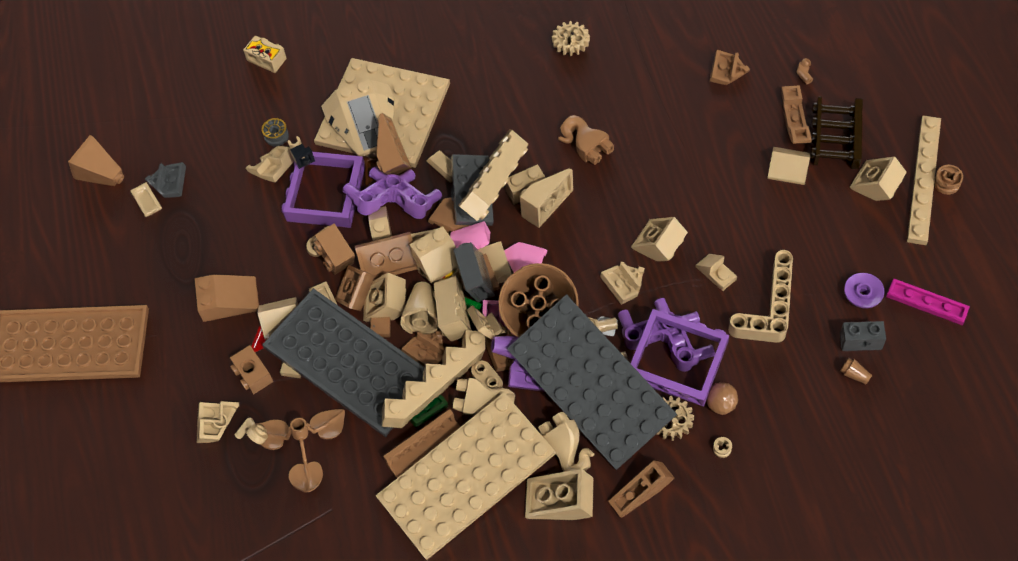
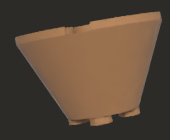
(531, 294)

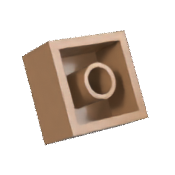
(333, 249)

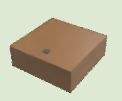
(381, 326)

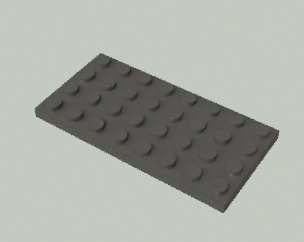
(343, 358)
(592, 382)

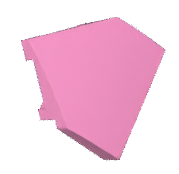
(524, 254)

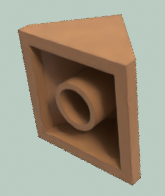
(354, 288)

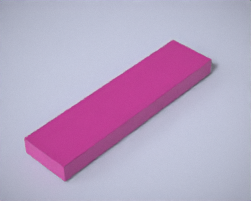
(928, 301)

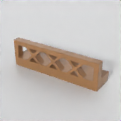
(420, 443)

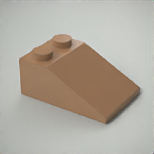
(390, 150)
(225, 296)

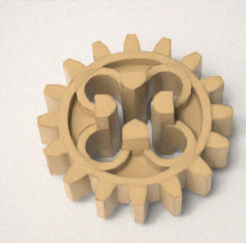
(563, 36)
(682, 413)

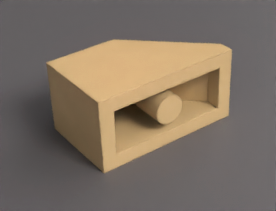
(380, 224)

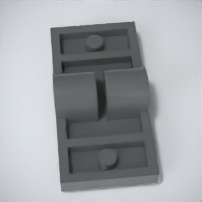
(464, 173)

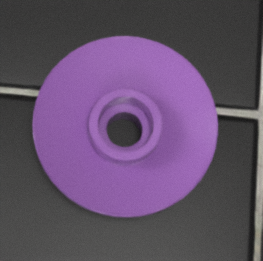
(864, 283)

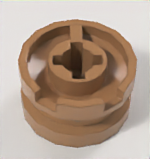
(948, 179)

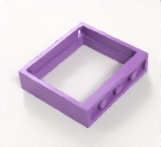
(324, 217)
(671, 387)

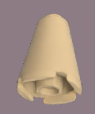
(420, 310)

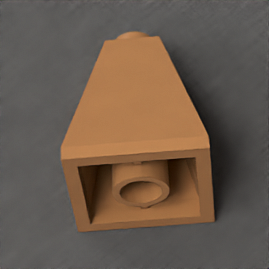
(94, 164)

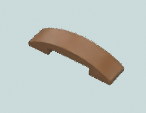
(794, 115)

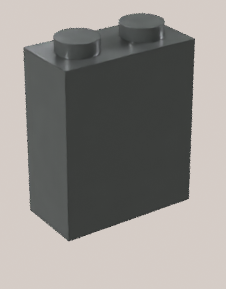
(474, 272)

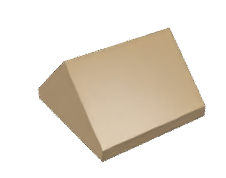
(789, 165)
(274, 313)

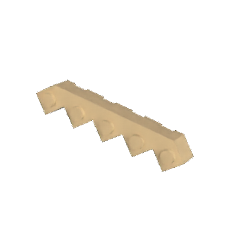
(494, 175)
(435, 380)

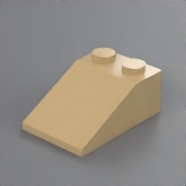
(545, 196)
(560, 496)

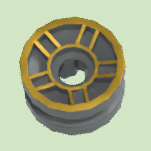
(275, 132)

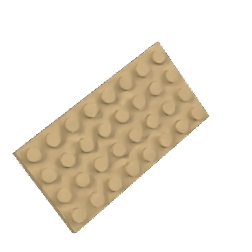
(465, 475)

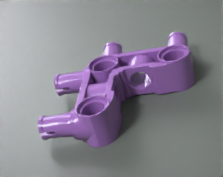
(392, 189)
(674, 337)

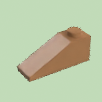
(641, 488)

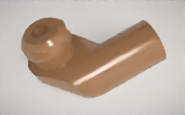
(802, 71)

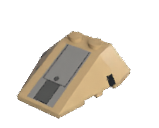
(356, 111)

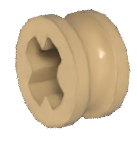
(722, 453)

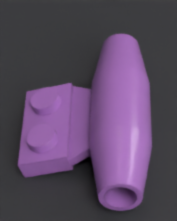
(517, 373)

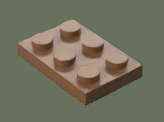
(387, 255)

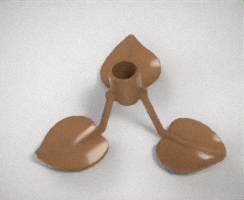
(327, 424)

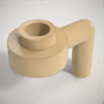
(255, 432)

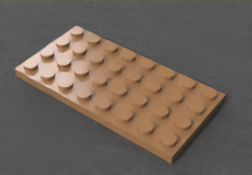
(72, 343)

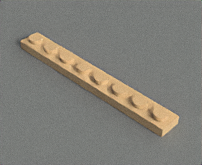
(924, 180)

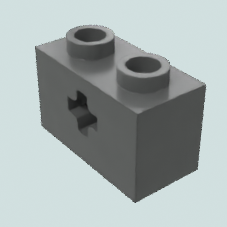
(862, 336)

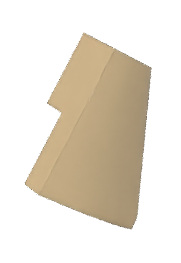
(273, 164)
(497, 260)
(213, 420)

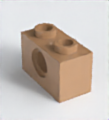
(247, 360)

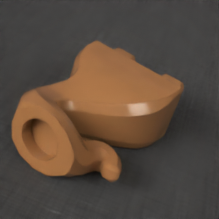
(588, 141)

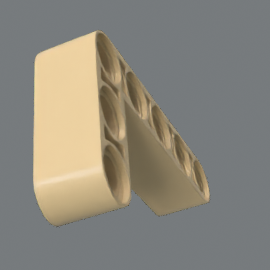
(777, 303)

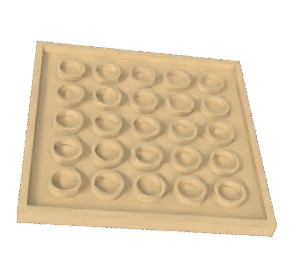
(415, 105)

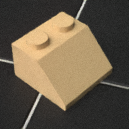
(879, 178)
(660, 238)
(435, 254)
(385, 298)

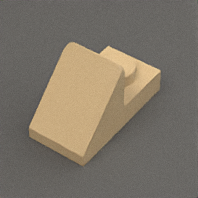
(716, 271)

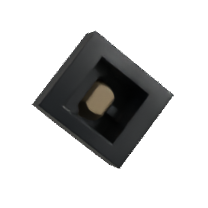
(300, 154)

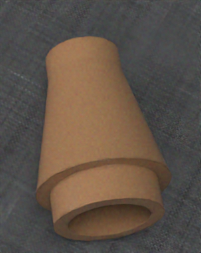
(855, 371)

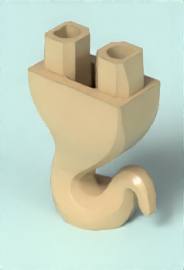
(477, 396)
(564, 441)

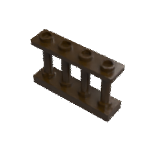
(853, 140)

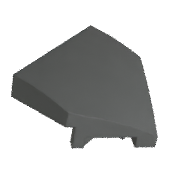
(168, 179)

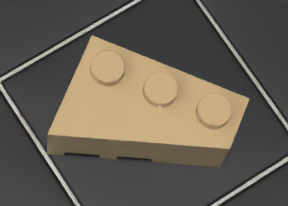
(451, 308)

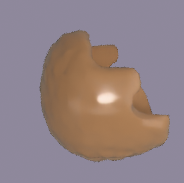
(722, 398)

